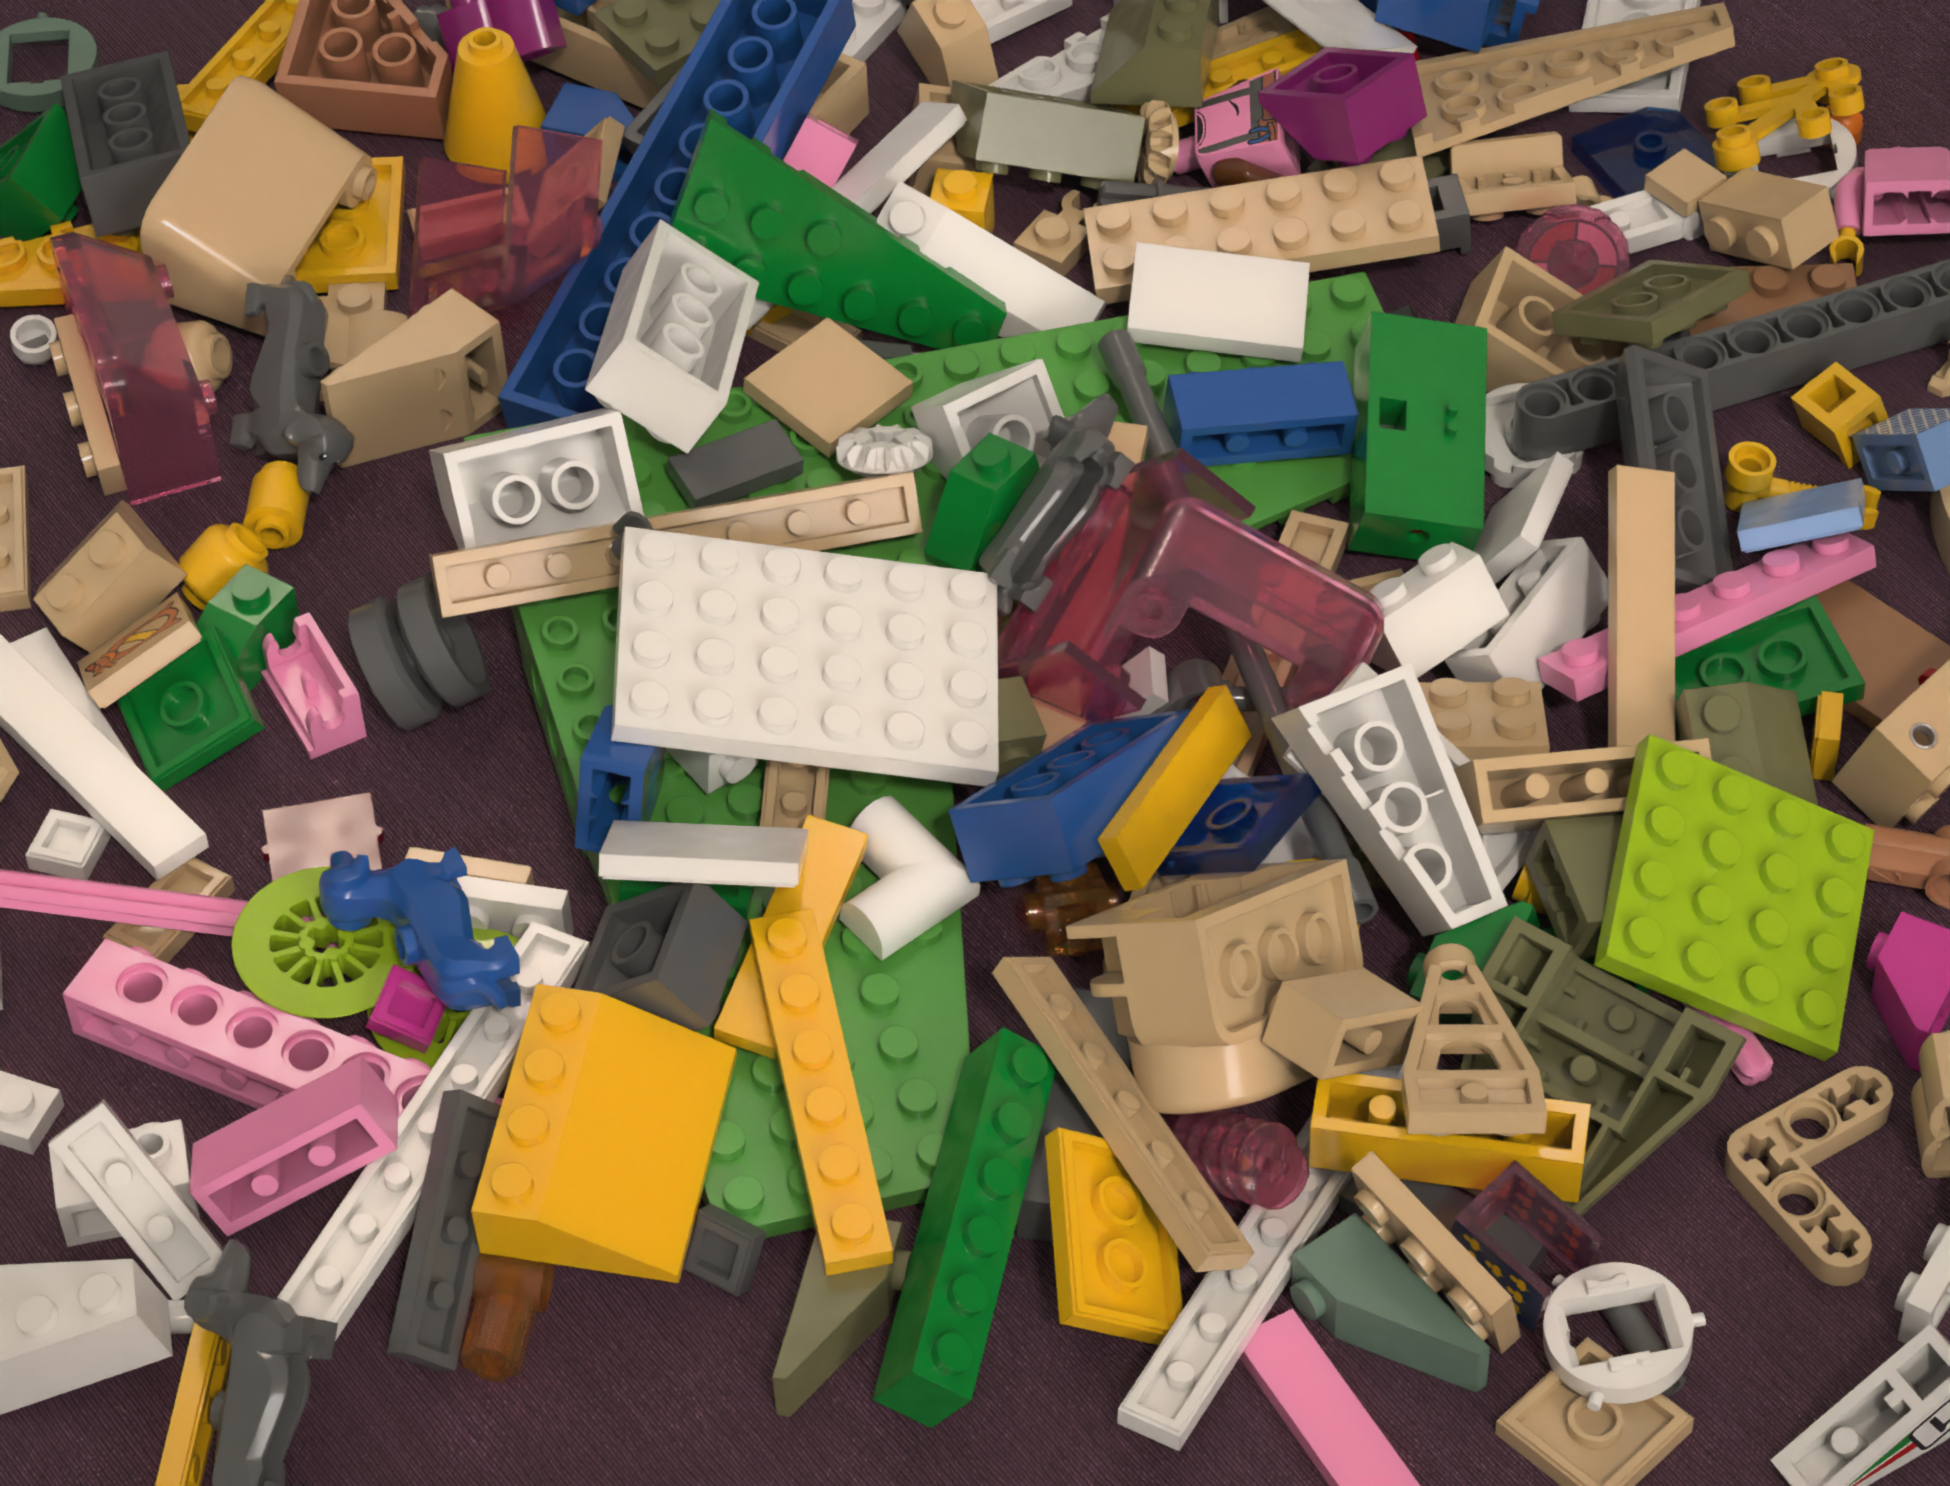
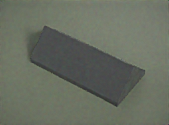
(1671, 428)

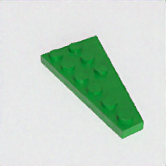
(822, 249)

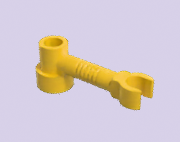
(1751, 478)

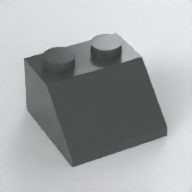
(666, 953)

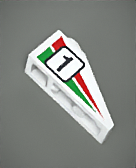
(1880, 1422)

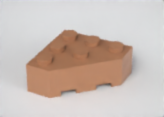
(366, 68)

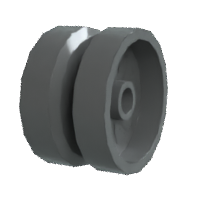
(416, 655)

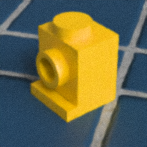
(1836, 408)

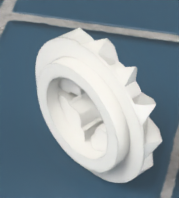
(884, 450)

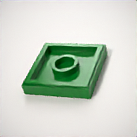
(190, 711)

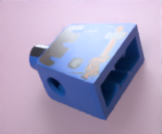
(610, 765)

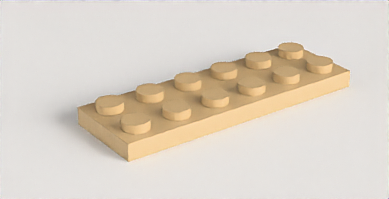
(1310, 217)

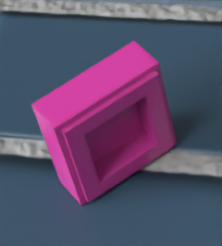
(406, 1010)

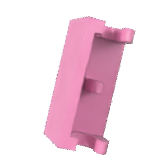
(313, 690)

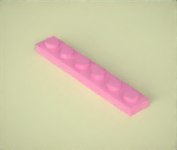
(1722, 606)

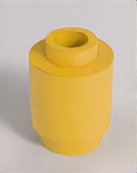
(277, 505)

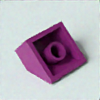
(1347, 102)

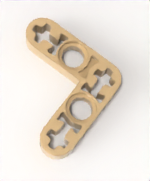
(1791, 1163)

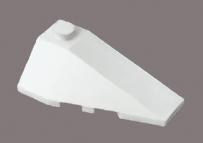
(1032, 292)

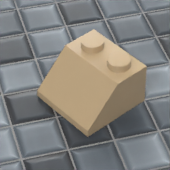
(109, 580)

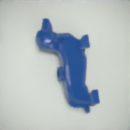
(430, 923)

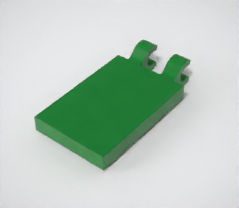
(1785, 651)

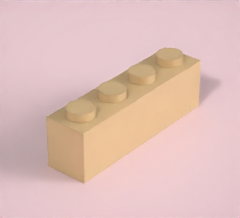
(1532, 788)

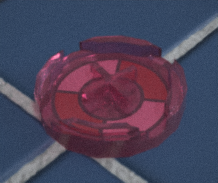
(1576, 246)

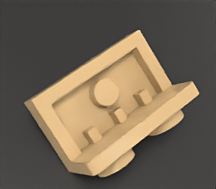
(1512, 174)

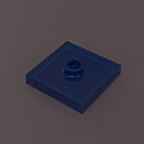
(1635, 145)
(1240, 824)

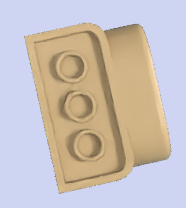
(1201, 967)

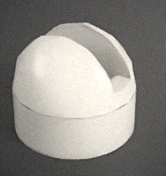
(31, 339)

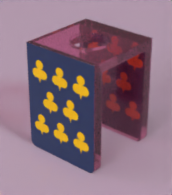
(1544, 1218)

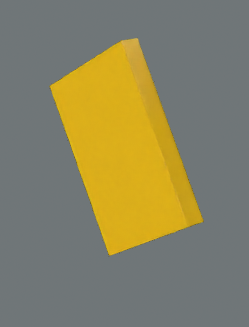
(1109, 1246)

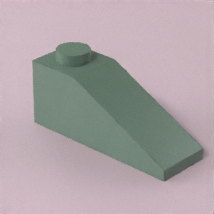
(1381, 1305)

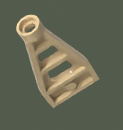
(1468, 1100)

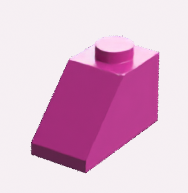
(1911, 982)

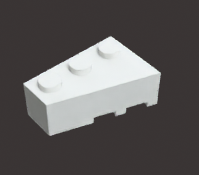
(76, 1326)

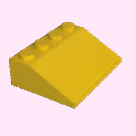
(602, 1138)

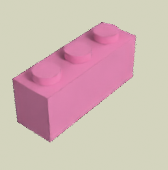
(294, 1146)

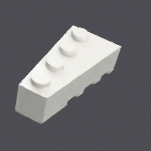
(1398, 796)

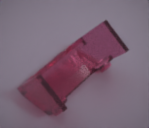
(546, 229)
(139, 365)
(1250, 586)
(1051, 642)

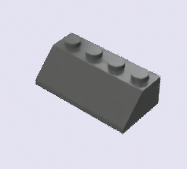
(124, 136)

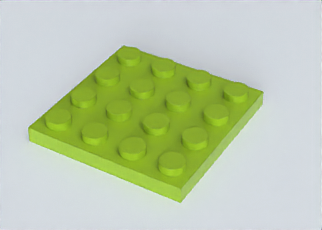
(1735, 898)

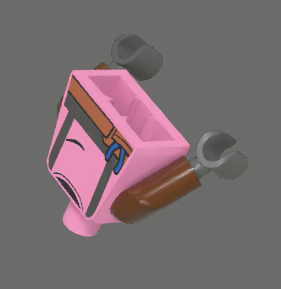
(1239, 138)

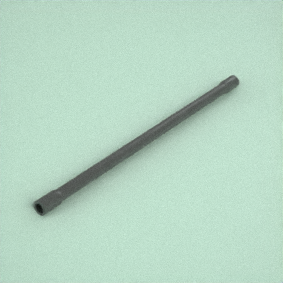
(1252, 662)

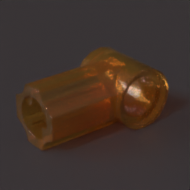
(506, 1302)

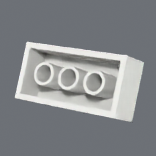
(673, 337)

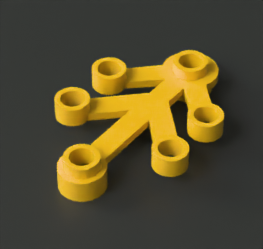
(1774, 104)

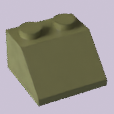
(1750, 731)

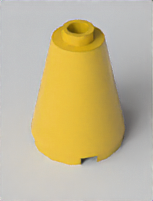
(488, 99)

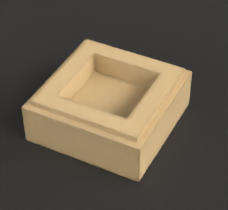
(1683, 182)

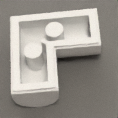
(916, 884)

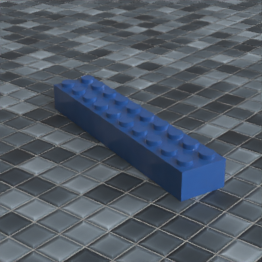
(759, 71)

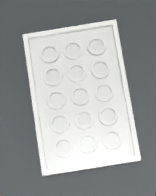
(806, 657)

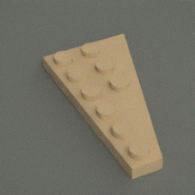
(1519, 80)

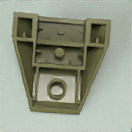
(1607, 1048)

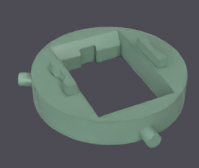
(42, 29)

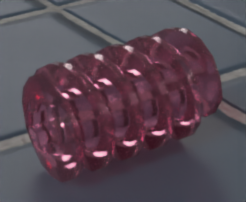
(1244, 1156)

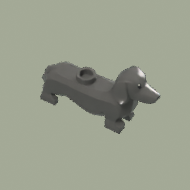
(288, 385)
(1055, 504)
(266, 1371)

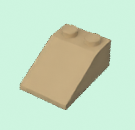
(1516, 307)

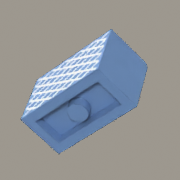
(1907, 451)

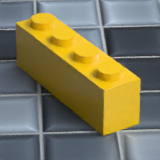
(1368, 1115)

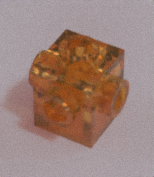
(1067, 902)

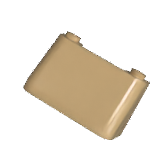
(249, 200)

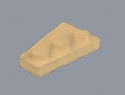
(86, 407)

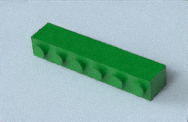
(966, 1230)

